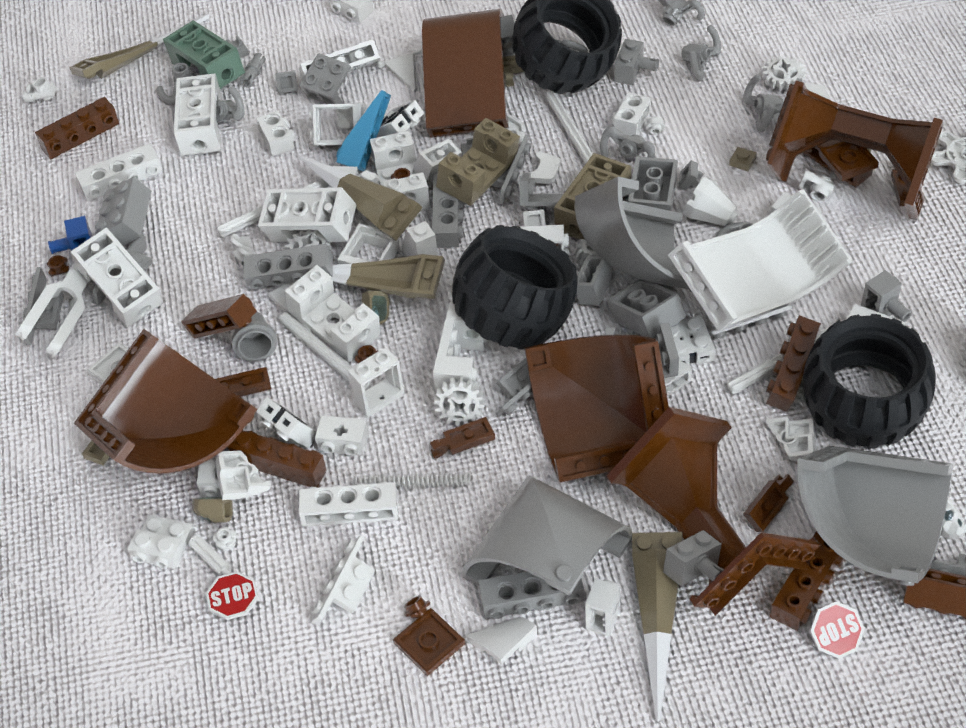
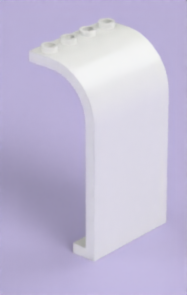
(762, 264)

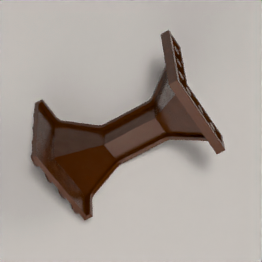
(812, 120)
(677, 476)

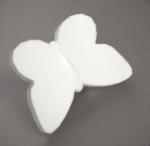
(243, 245)

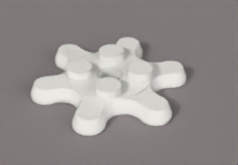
(952, 156)

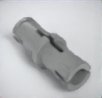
(252, 70)

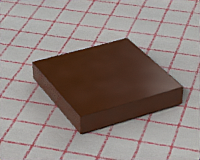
(848, 160)
(429, 641)

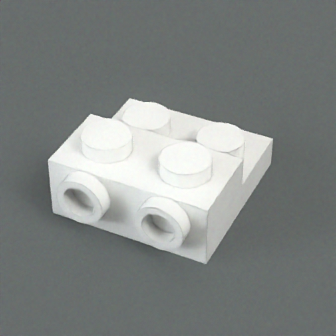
(160, 542)

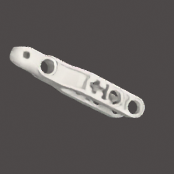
(72, 283)

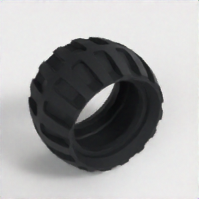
(552, 63)
(514, 287)
(875, 344)

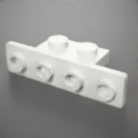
(348, 583)

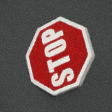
(232, 595)
(837, 629)

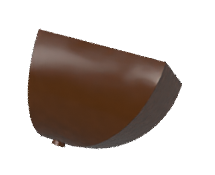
(595, 399)
(162, 411)

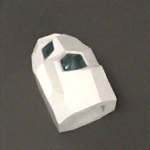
(953, 523)

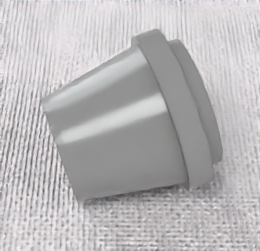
(255, 340)

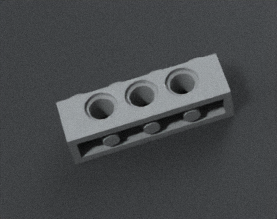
(446, 218)
(285, 265)
(517, 586)

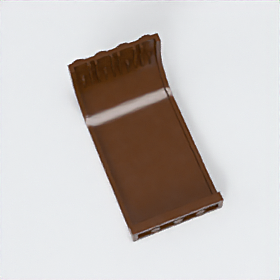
(463, 72)

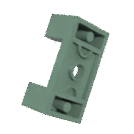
(206, 51)

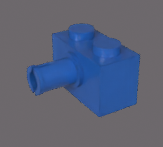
(77, 233)

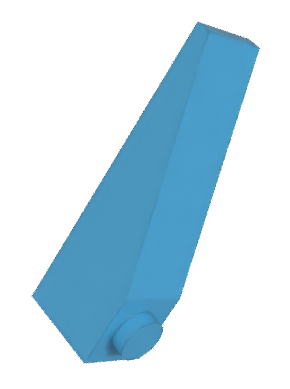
(356, 147)

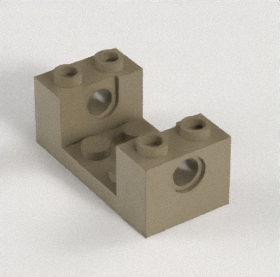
(481, 165)
(594, 173)

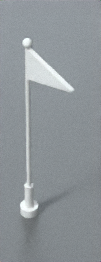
(403, 67)

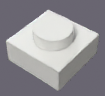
(534, 218)

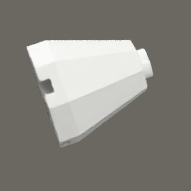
(711, 204)

